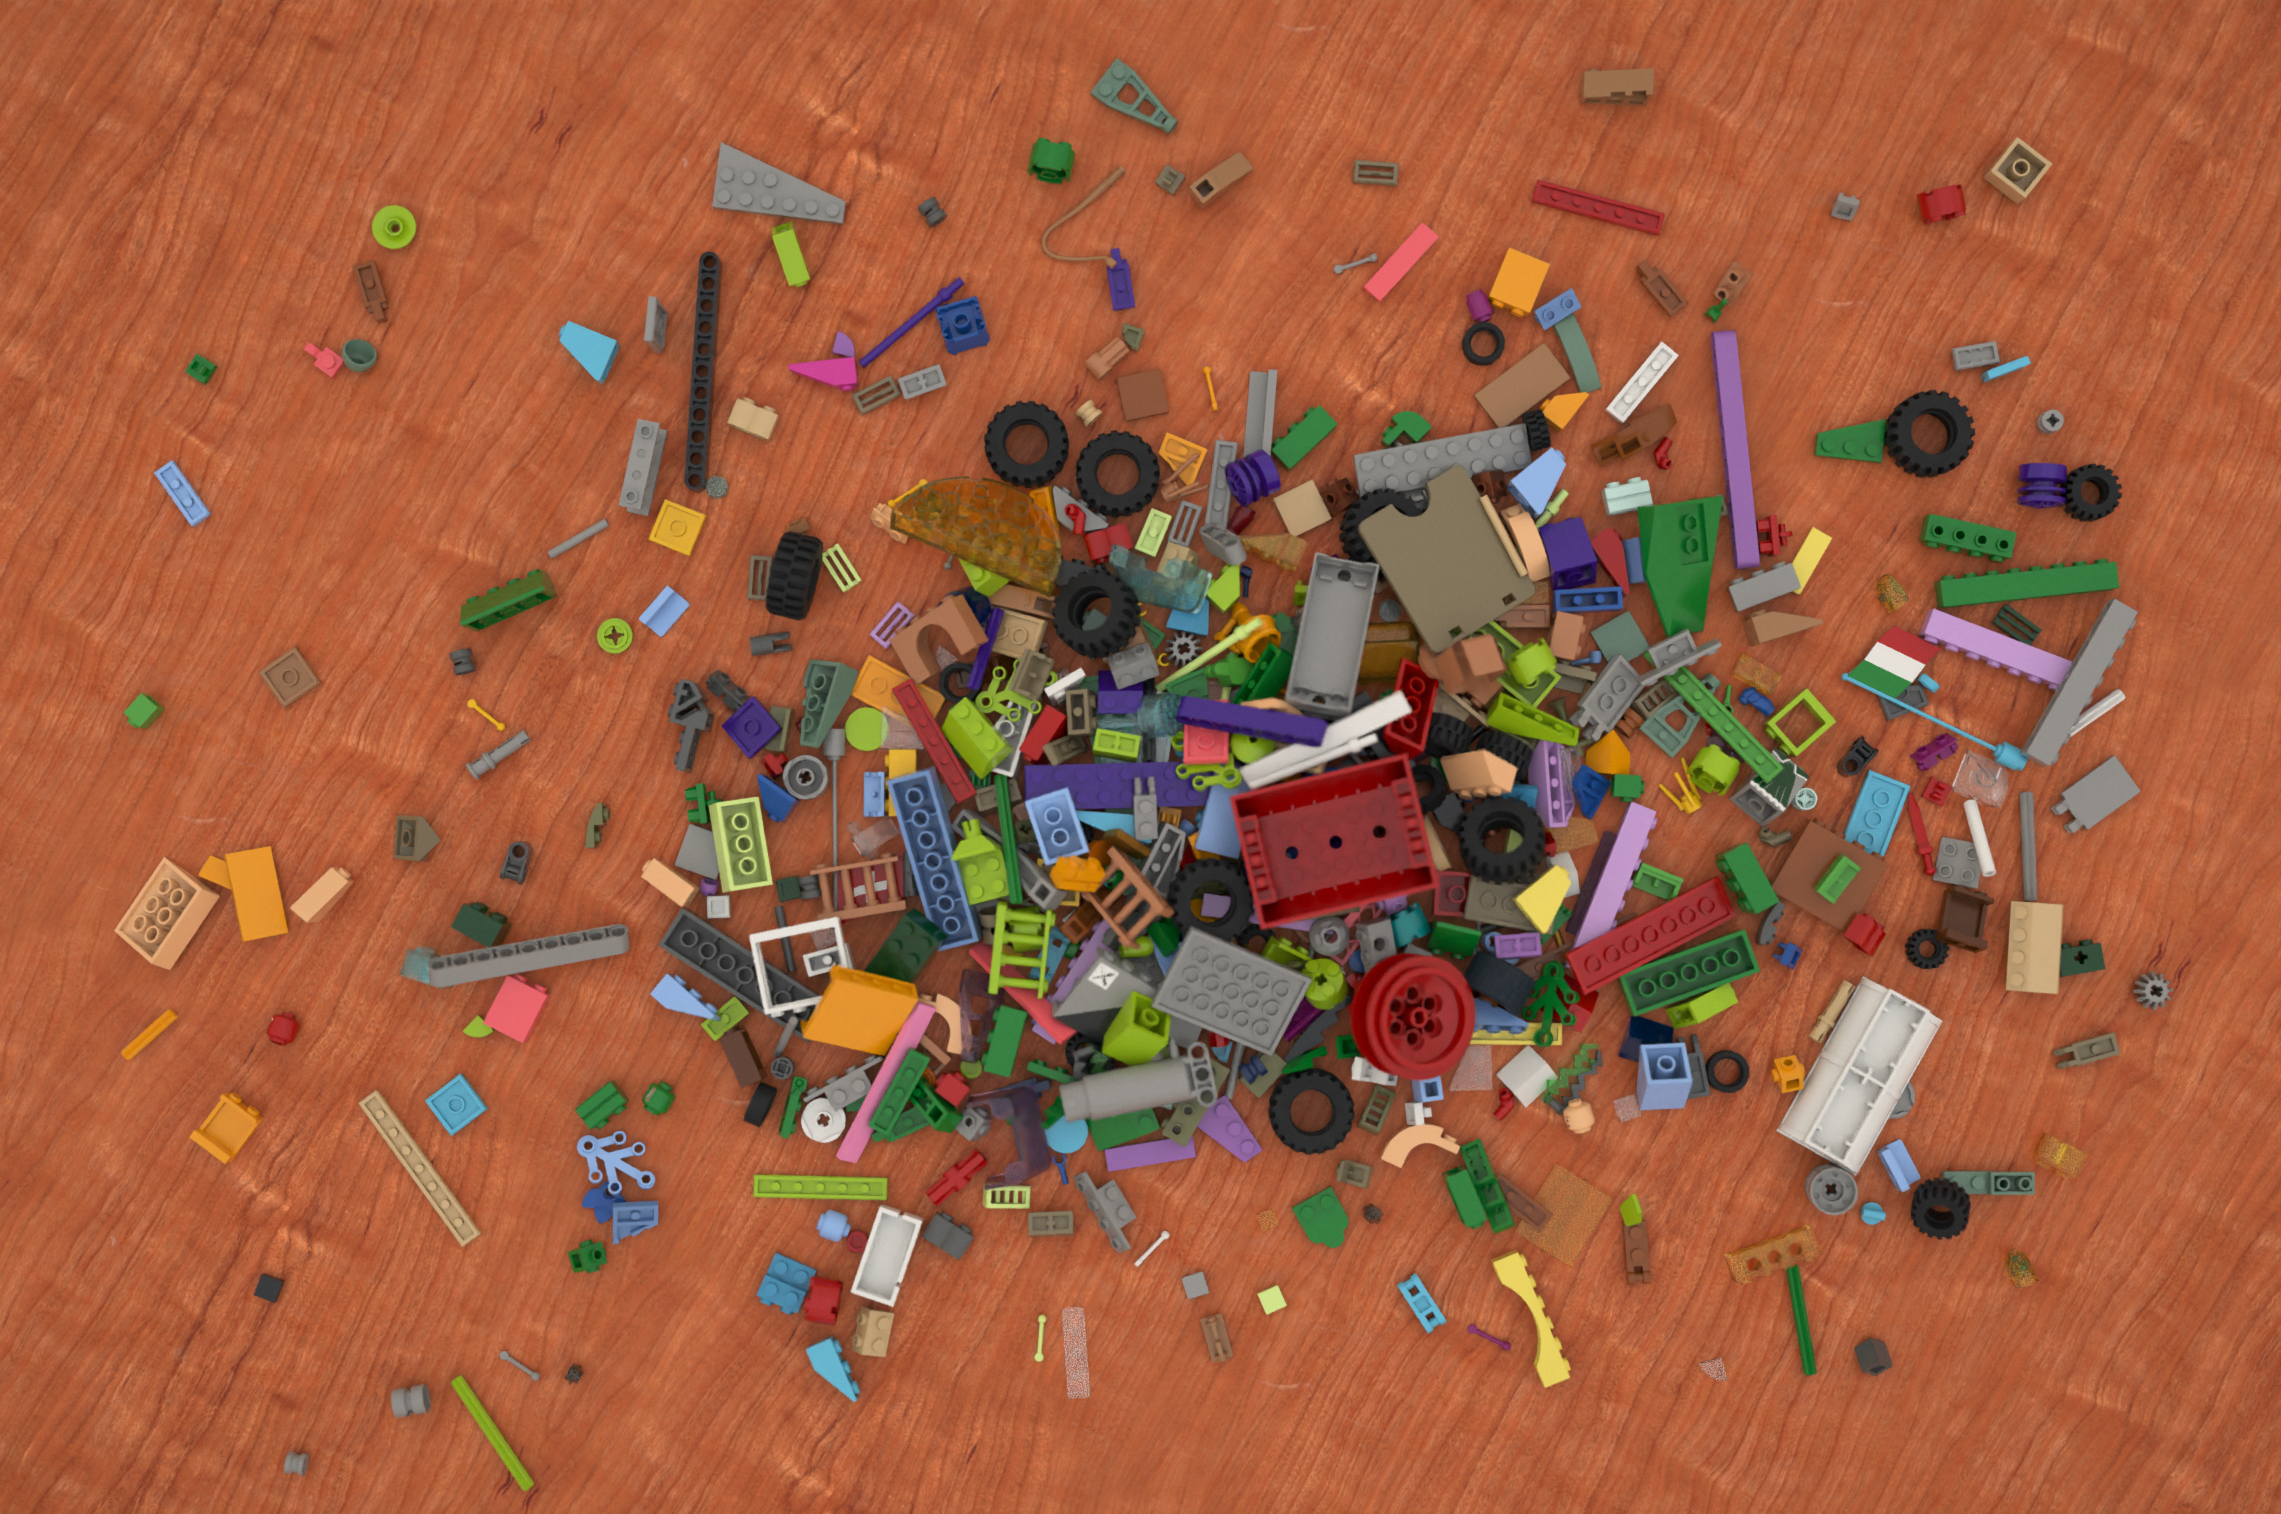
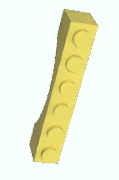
(1548, 1359)

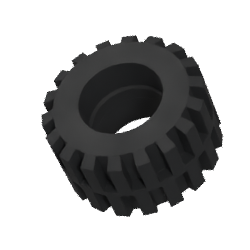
(2107, 489)
(1447, 736)
(1508, 749)
(1943, 1194)

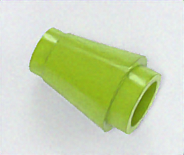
(1144, 951)

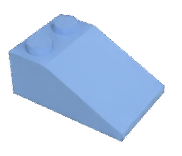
(1057, 826)

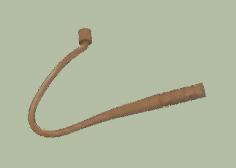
(1114, 176)

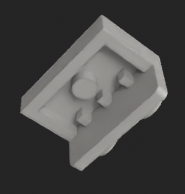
(1133, 665)

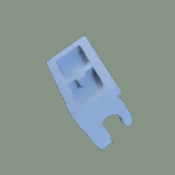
(874, 794)

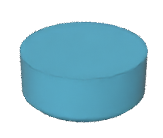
(1928, 683)

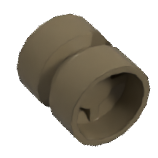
(988, 920)

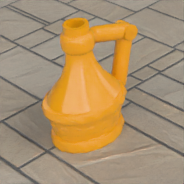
(1259, 638)

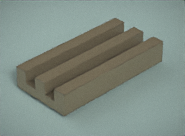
(1371, 181)
(881, 402)
(753, 558)

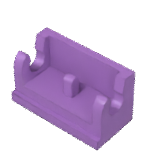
(1518, 946)

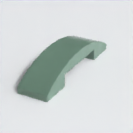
(1578, 354)

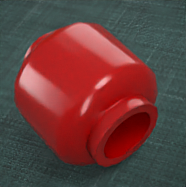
(283, 1029)

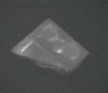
(898, 732)
(1473, 1070)

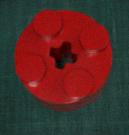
(1942, 203)
(823, 1300)

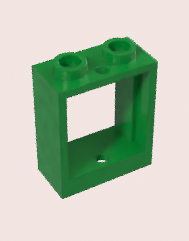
(1464, 1197)

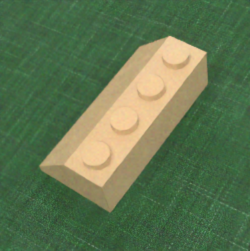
(2034, 947)

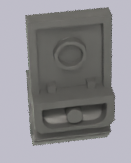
(684, 713)

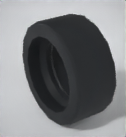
(1487, 327)
(944, 678)
(1739, 1083)
(760, 1104)

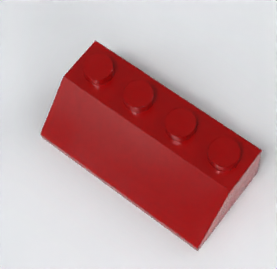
(1410, 731)

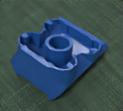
(962, 325)

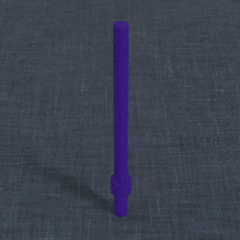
(943, 295)

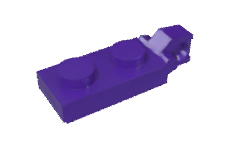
(1120, 283)

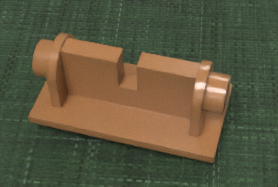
(1216, 1337)

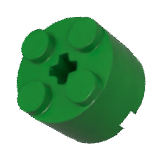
(1051, 161)

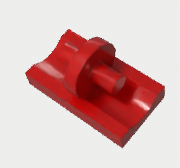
(1772, 544)

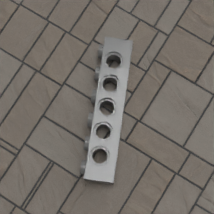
(1381, 931)

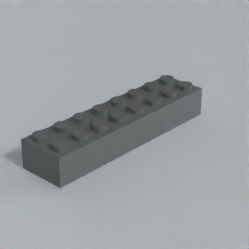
(733, 966)

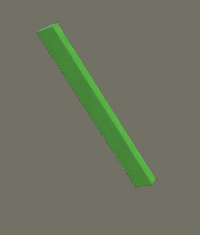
(1723, 722)

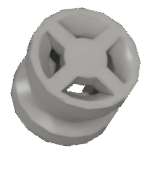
(2048, 426)
(296, 1463)

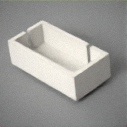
(887, 1255)

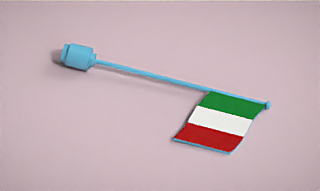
(1895, 665)

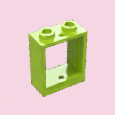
(1816, 710)

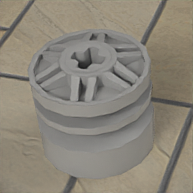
(1834, 1202)

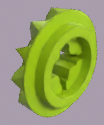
(607, 628)

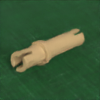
(1834, 1007)

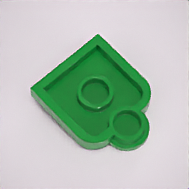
(1322, 1218)

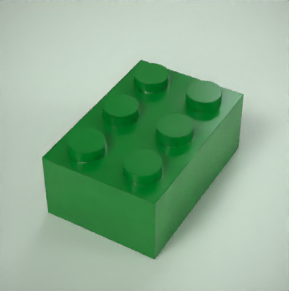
(1746, 878)
(1004, 1040)

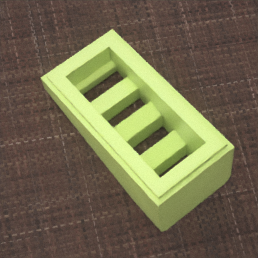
(987, 1203)

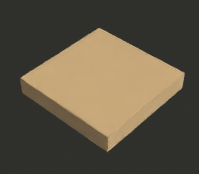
(1302, 509)

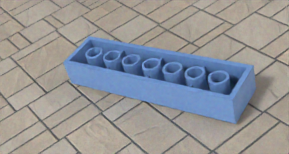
(930, 851)

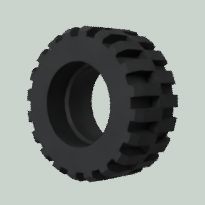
(1019, 415)
(1953, 418)
(1111, 444)
(1362, 509)
(794, 575)
(1078, 596)
(1501, 814)
(1211, 870)
(1333, 1132)

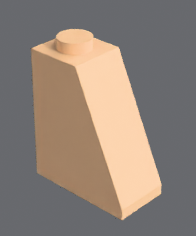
(670, 882)
(323, 895)

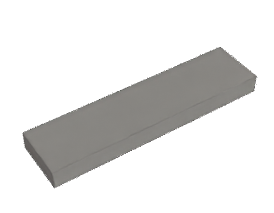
(1219, 490)

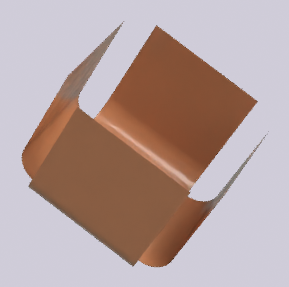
(1469, 659)

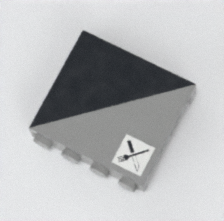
(1101, 995)

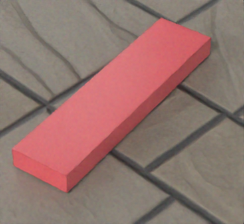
(1401, 262)

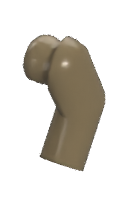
(1773, 839)

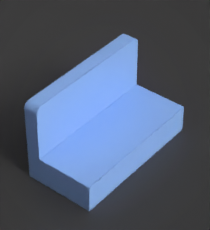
(664, 611)
(1898, 1165)

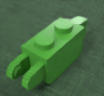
(1230, 671)

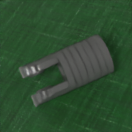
(765, 643)

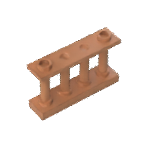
(1145, 891)
(872, 906)

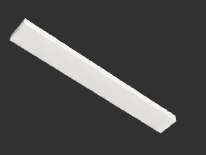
(1336, 735)

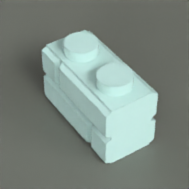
(1626, 497)

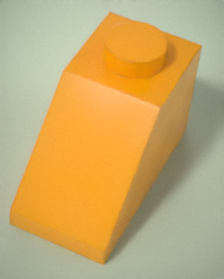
(1562, 408)

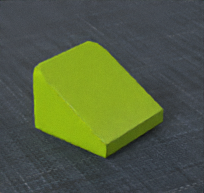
(1631, 1211)

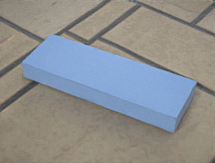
(182, 493)

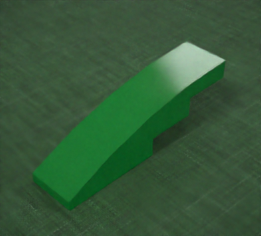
(1487, 1186)

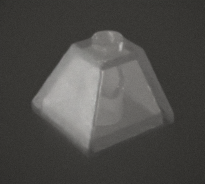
(1981, 780)

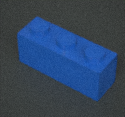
(1587, 600)

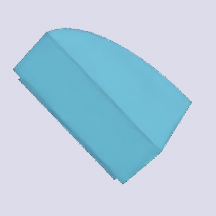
(1222, 1053)

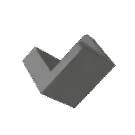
(1873, 1357)

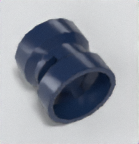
(1252, 1069)

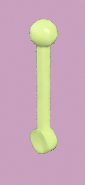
(1039, 1355)

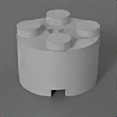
(795, 783)

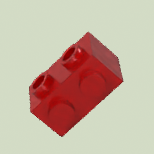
(953, 1087)

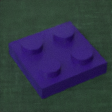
(752, 727)

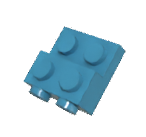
(786, 1283)

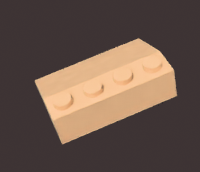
(166, 914)

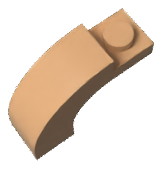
(1527, 541)
(951, 1012)
(1408, 1137)

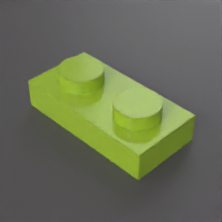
(730, 1015)

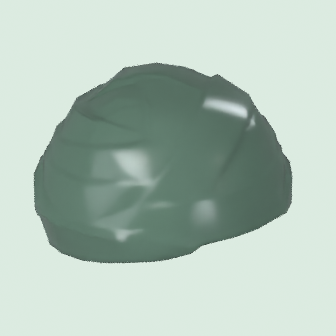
(358, 355)

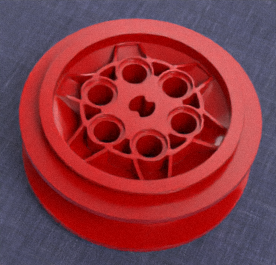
(1447, 1016)

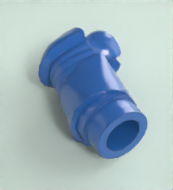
(1759, 701)

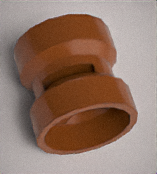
(1628, 723)

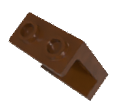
(1963, 919)

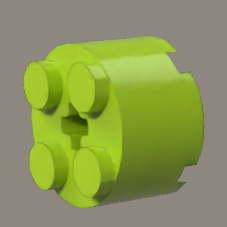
(1531, 661)
(1713, 770)
(1026, 928)
(1333, 982)

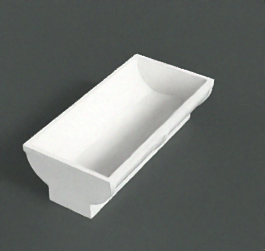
(1859, 1075)

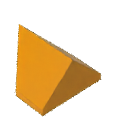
(1609, 756)

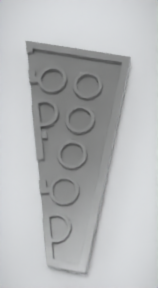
(758, 188)

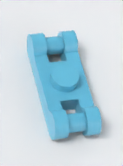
(1054, 954)
(1421, 1303)

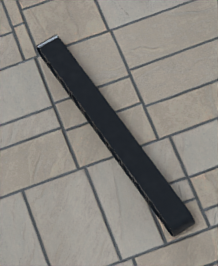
(700, 361)

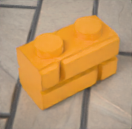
(1077, 873)

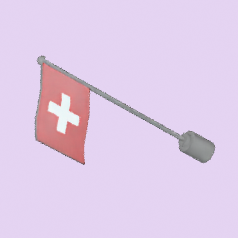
(835, 748)

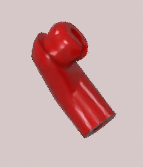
(1660, 454)
(1077, 516)
(1506, 1103)

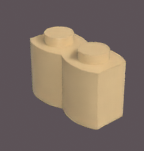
(753, 419)

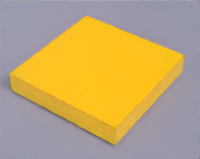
(677, 527)

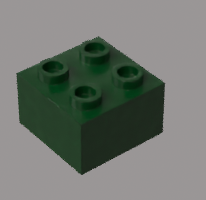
(481, 925)

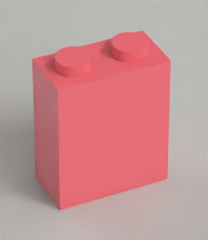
(517, 1007)

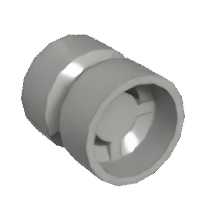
(408, 1401)

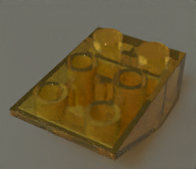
(1279, 547)

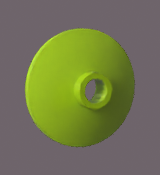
(387, 219)
(1248, 751)

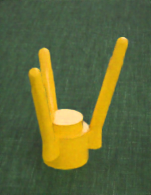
(1691, 799)

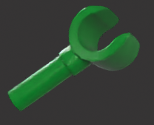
(1715, 311)

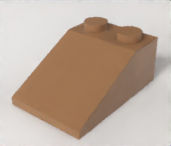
(1773, 625)

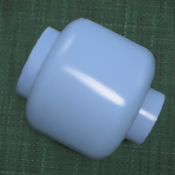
(833, 1225)

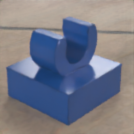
(1790, 955)

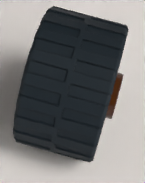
(1498, 982)

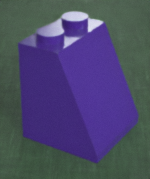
(1569, 554)

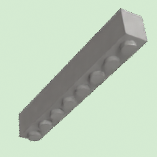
(2079, 682)

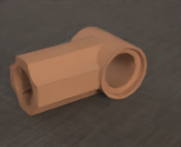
(1102, 362)

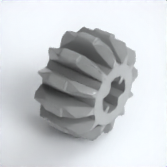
(1182, 642)
(2144, 989)

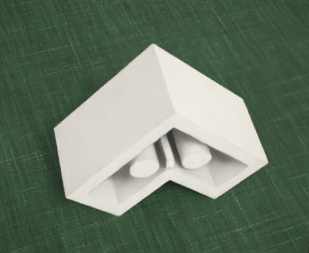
(823, 960)

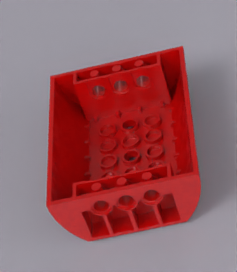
(1325, 806)

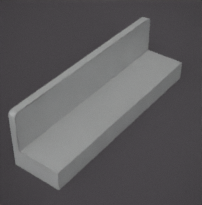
(1260, 411)

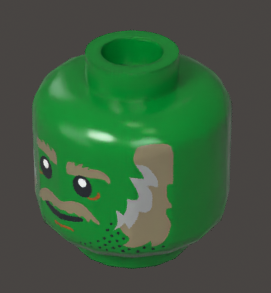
(658, 1098)

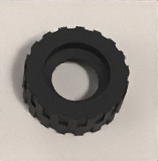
(1438, 792)

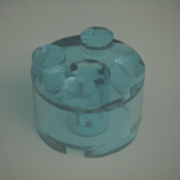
(1158, 715)

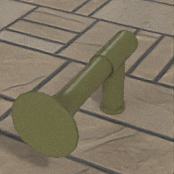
(1559, 706)

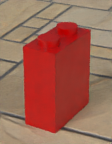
(1048, 728)

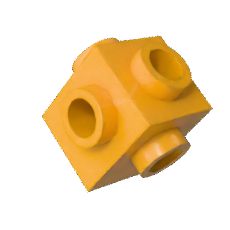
(1788, 1074)

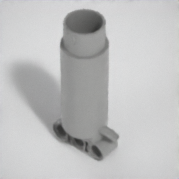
(1139, 1086)

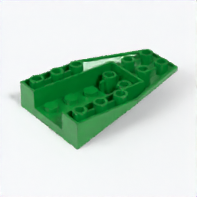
(1679, 558)

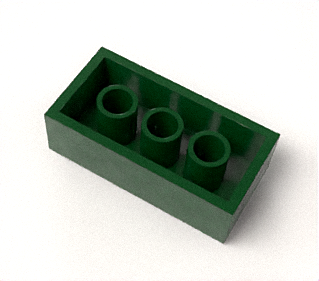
(908, 948)

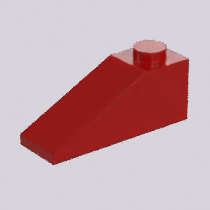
(1611, 557)

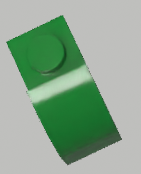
(1407, 423)

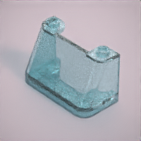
(1179, 587)

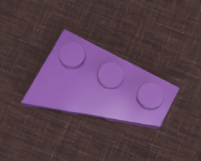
(1229, 1130)

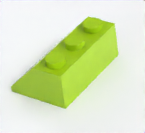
(975, 737)

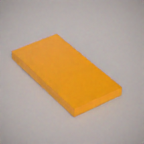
(876, 683)
(256, 893)

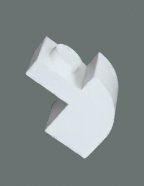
(1365, 1071)

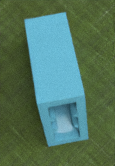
(590, 349)

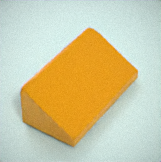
(216, 871)

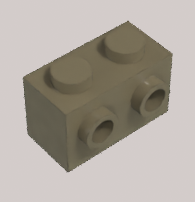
(1081, 712)

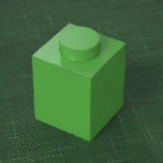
(143, 711)

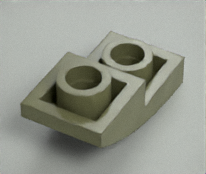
(599, 817)

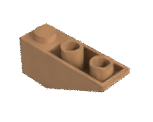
(1219, 180)

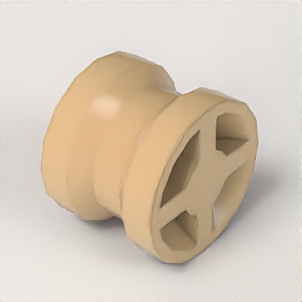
(1088, 413)

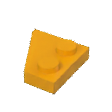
(1178, 451)

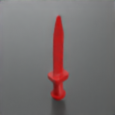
(1922, 841)

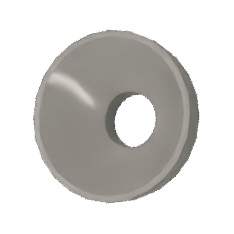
(1317, 932)

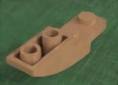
(1023, 601)

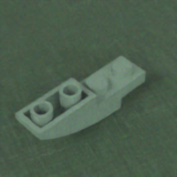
(1993, 1181)

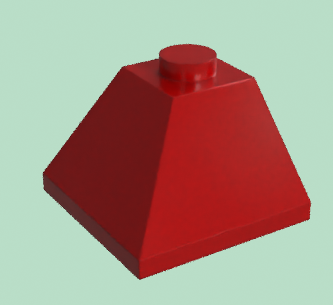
(1581, 1010)

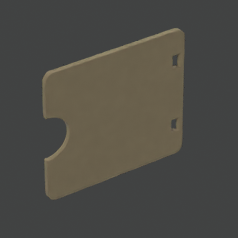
(1446, 561)

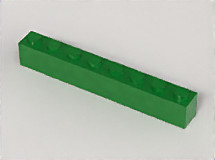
(2027, 584)

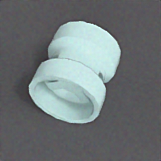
(1808, 799)

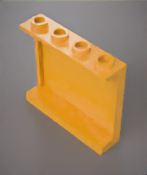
(861, 1011)

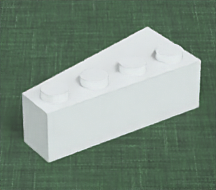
(1015, 734)

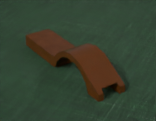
(1004, 661)

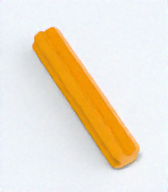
(149, 1034)

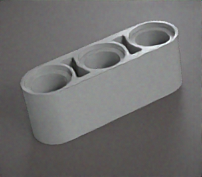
(1223, 543)

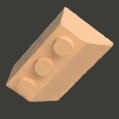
(1478, 774)

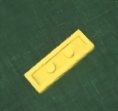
(1809, 556)

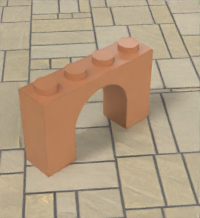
(912, 641)

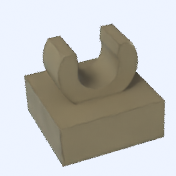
(1170, 179)

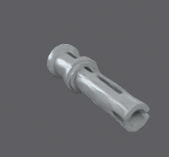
(490, 760)

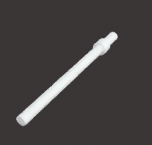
(1353, 746)

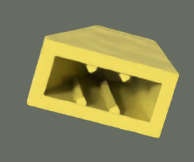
(1543, 897)

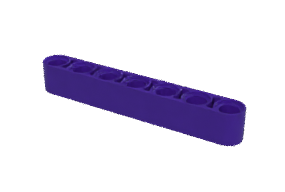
(1251, 721)

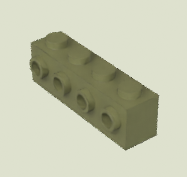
(1190, 1112)

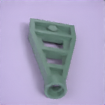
(1114, 81)
(1664, 735)

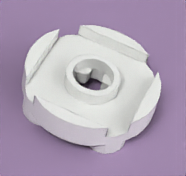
(818, 1131)

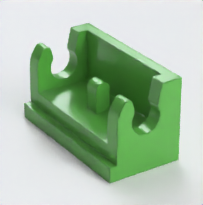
(1837, 878)
(1656, 882)

